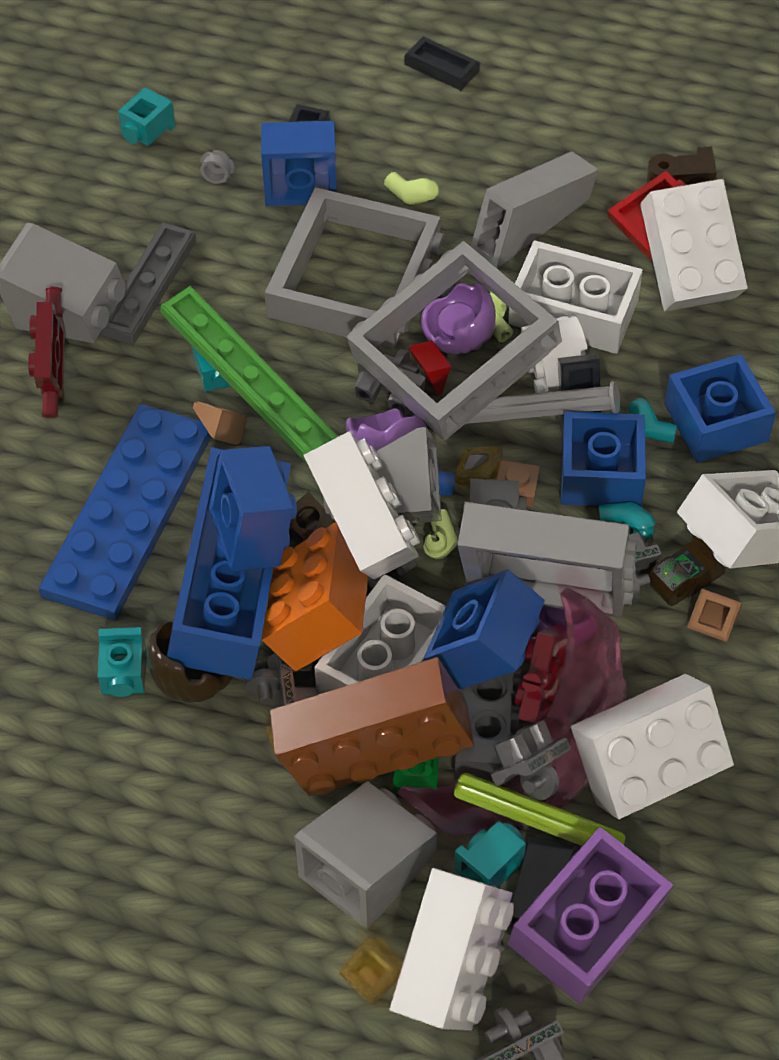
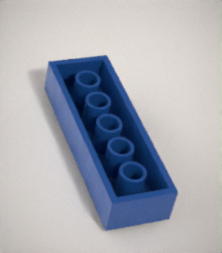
(218, 609)

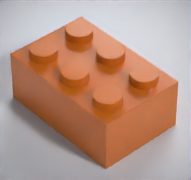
(314, 599)

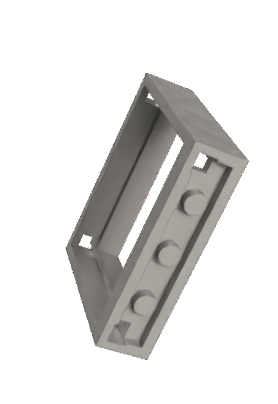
(333, 316)
(490, 378)
(555, 539)

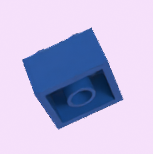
(297, 160)
(719, 408)
(602, 458)
(251, 508)
(486, 629)

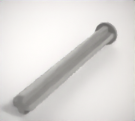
(551, 404)

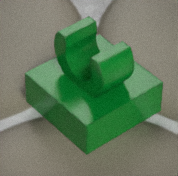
(421, 776)

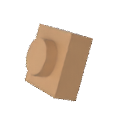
(525, 474)

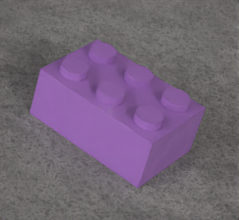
(589, 915)

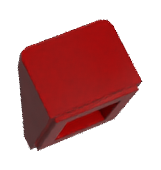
(432, 364)

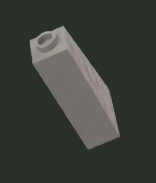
(530, 205)

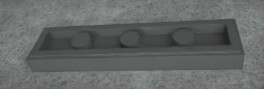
(149, 282)

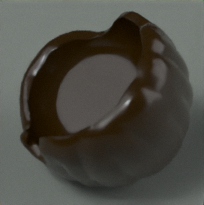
(176, 680)

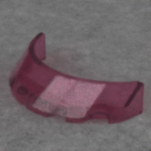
(588, 686)

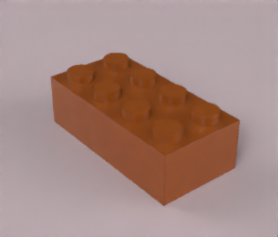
(372, 727)

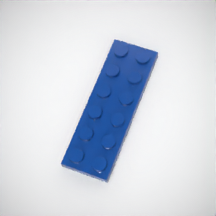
(126, 512)

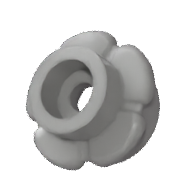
(216, 166)

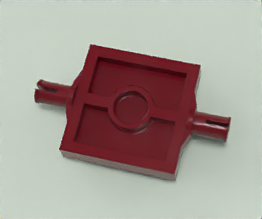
(48, 360)
(547, 663)

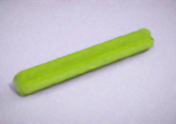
(528, 810)

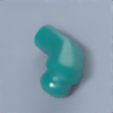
(654, 429)
(630, 514)

